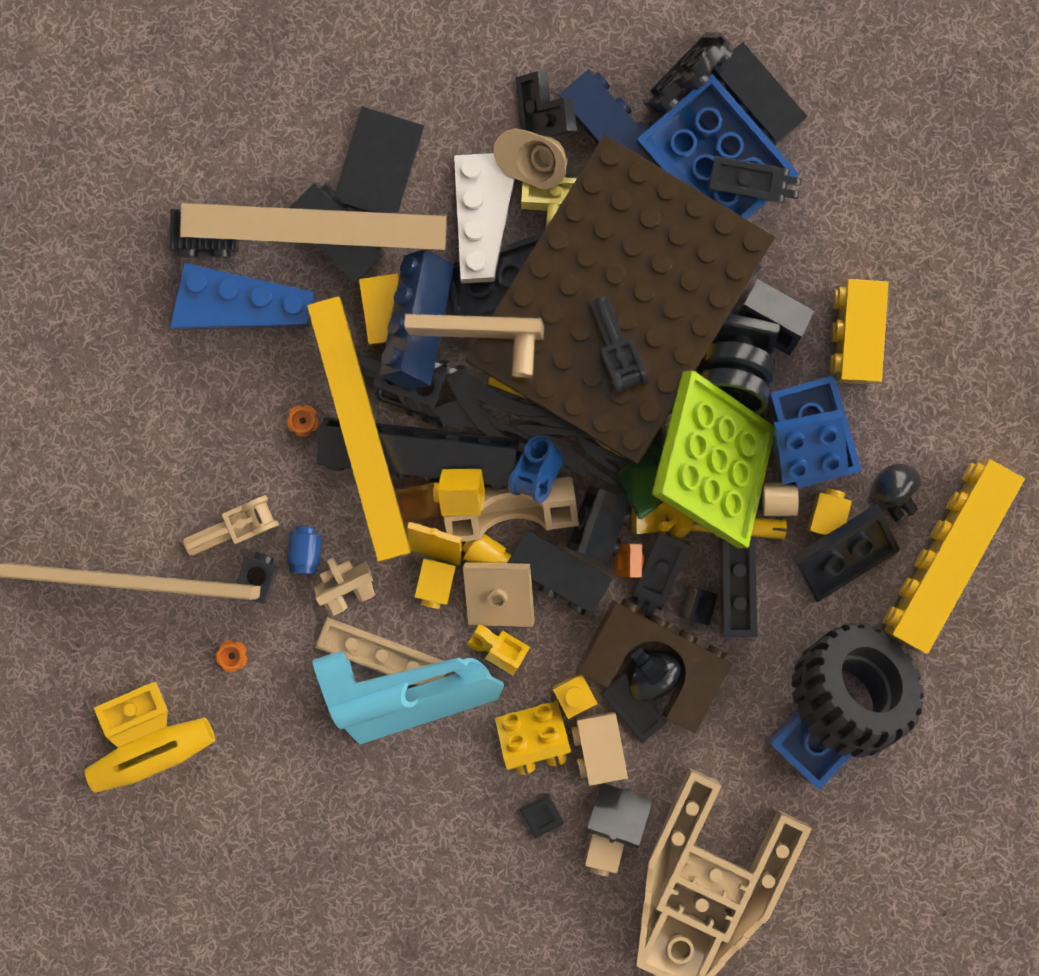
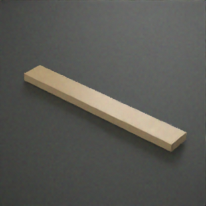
(313, 226)
(130, 581)

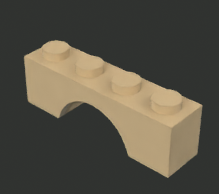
(500, 505)

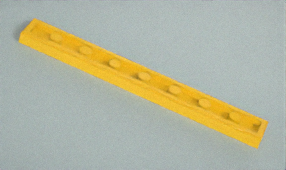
(359, 429)

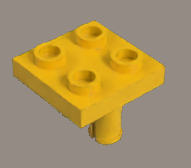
(533, 737)

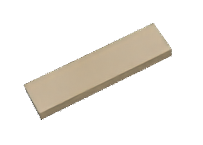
(372, 650)

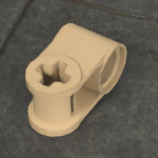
(780, 499)

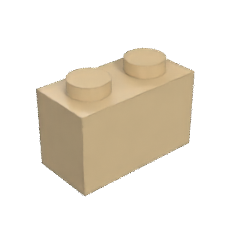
(600, 747)

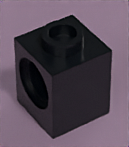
(264, 562)

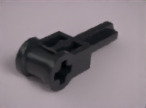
(620, 354)

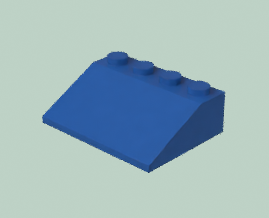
(709, 126)

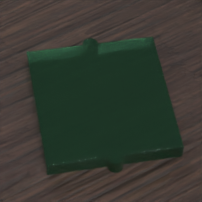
(639, 481)

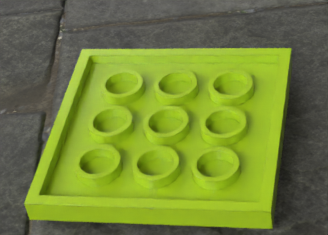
(714, 460)

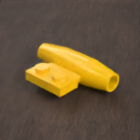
(143, 739)

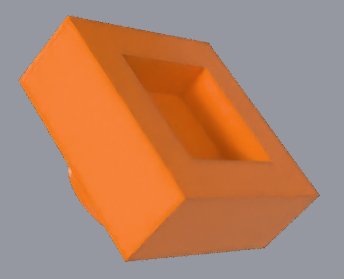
(629, 560)

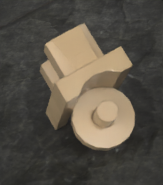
(341, 580)

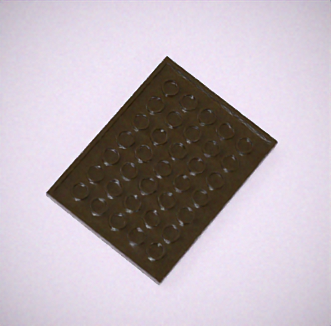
(672, 277)

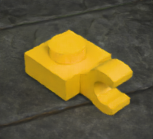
(503, 650)

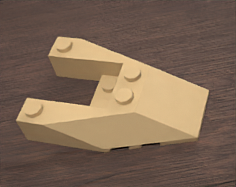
(703, 905)

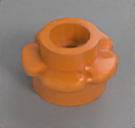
(296, 414)
(222, 656)

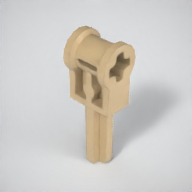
(238, 525)

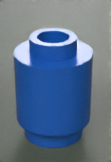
(304, 550)

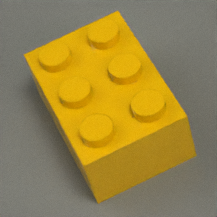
(859, 331)

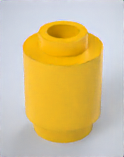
(485, 551)

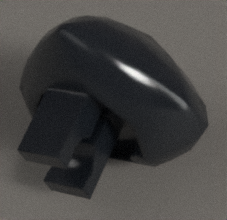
(894, 489)
(653, 674)

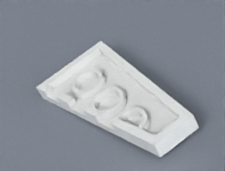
(482, 213)

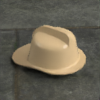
(531, 158)

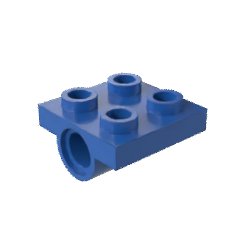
(811, 446)

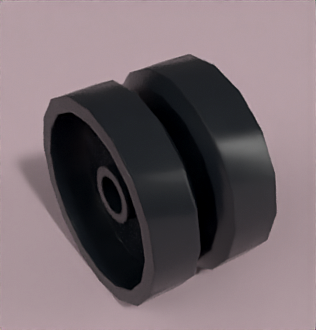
(740, 372)

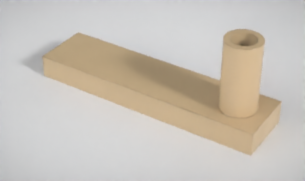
(522, 330)

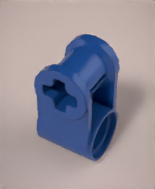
(536, 471)

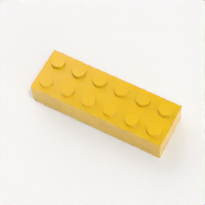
(953, 554)

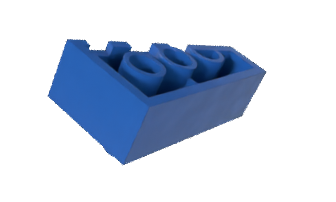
(229, 301)

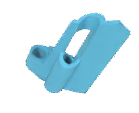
(386, 705)

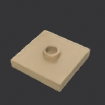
(499, 594)

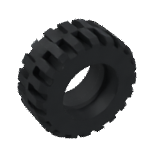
(831, 709)

